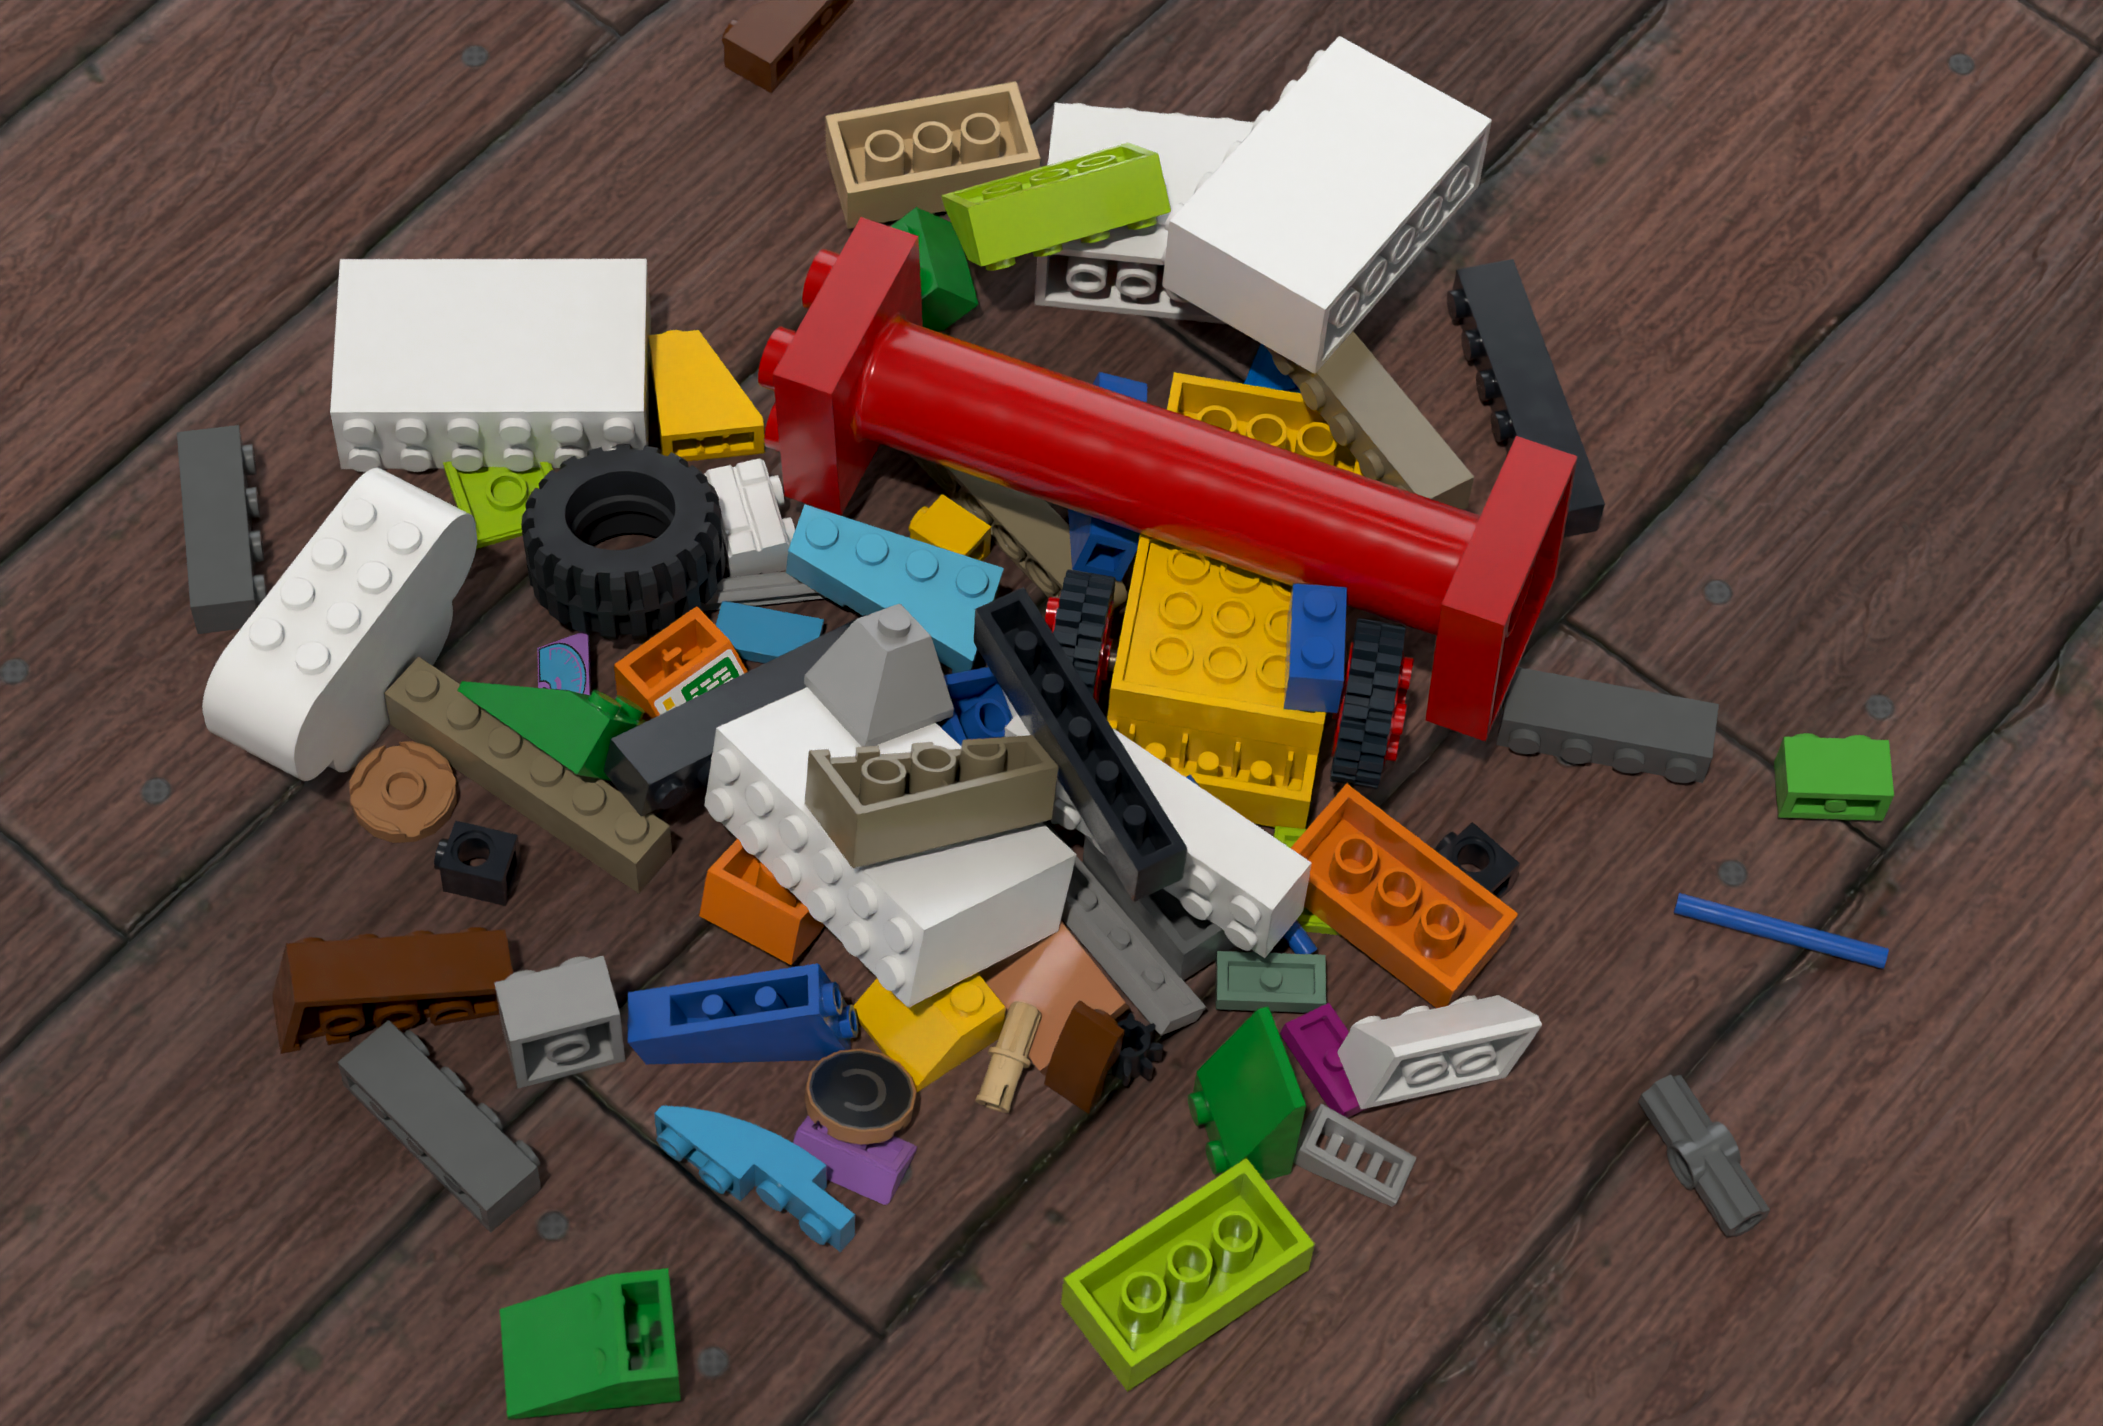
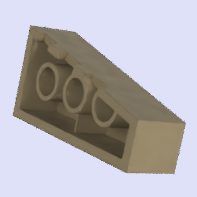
(930, 796)

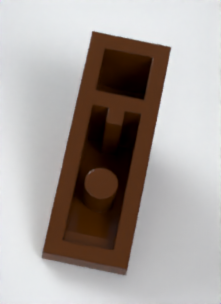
(776, 37)

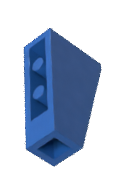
(1096, 544)
(742, 1019)

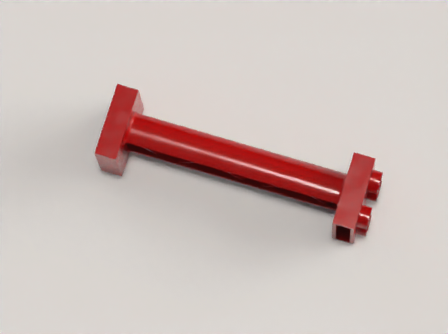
(875, 376)

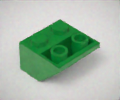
(944, 271)

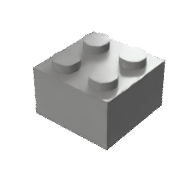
(560, 1020)

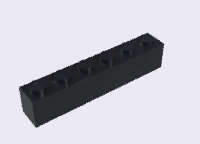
(1520, 376)
(1080, 740)
(674, 751)

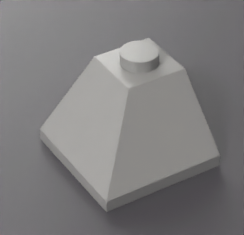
(882, 678)

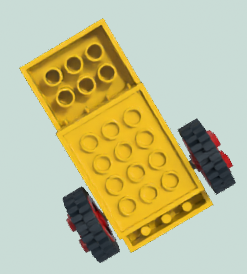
(1207, 646)

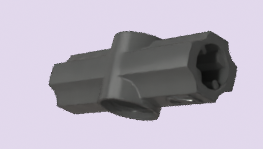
(1703, 1155)

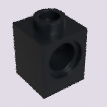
(1479, 849)
(485, 882)

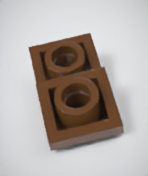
(1084, 1055)

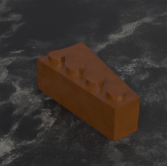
(376, 979)

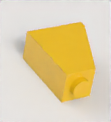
(699, 401)

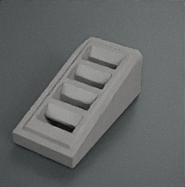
(1343, 1130)

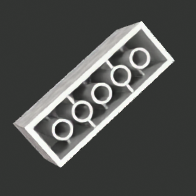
(1324, 203)
(1127, 268)
(489, 361)
(908, 918)

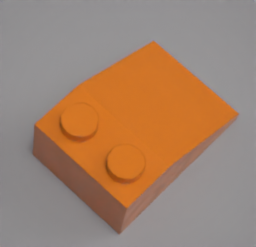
(753, 906)

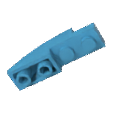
(741, 1155)

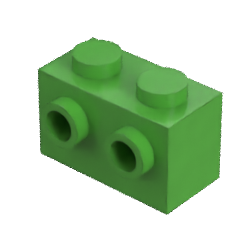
(1833, 778)

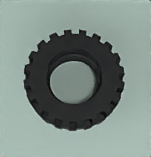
(617, 495)

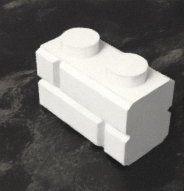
(752, 524)

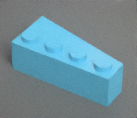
(880, 569)

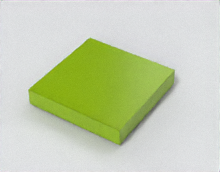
(494, 498)

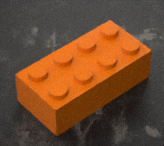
(1400, 899)

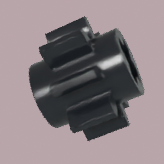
(1132, 1063)

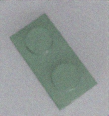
(1278, 981)

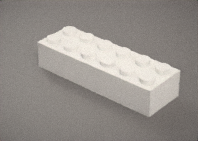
(1232, 866)

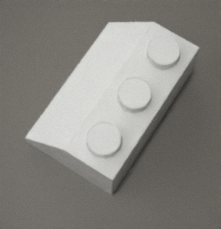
(1435, 1049)

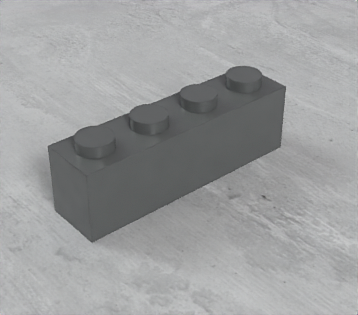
(219, 527)
(1608, 725)
(441, 1125)

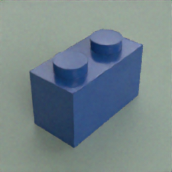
(1315, 648)

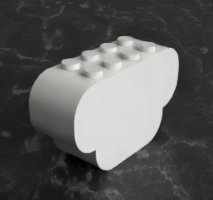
(342, 627)

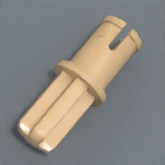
(1009, 1057)

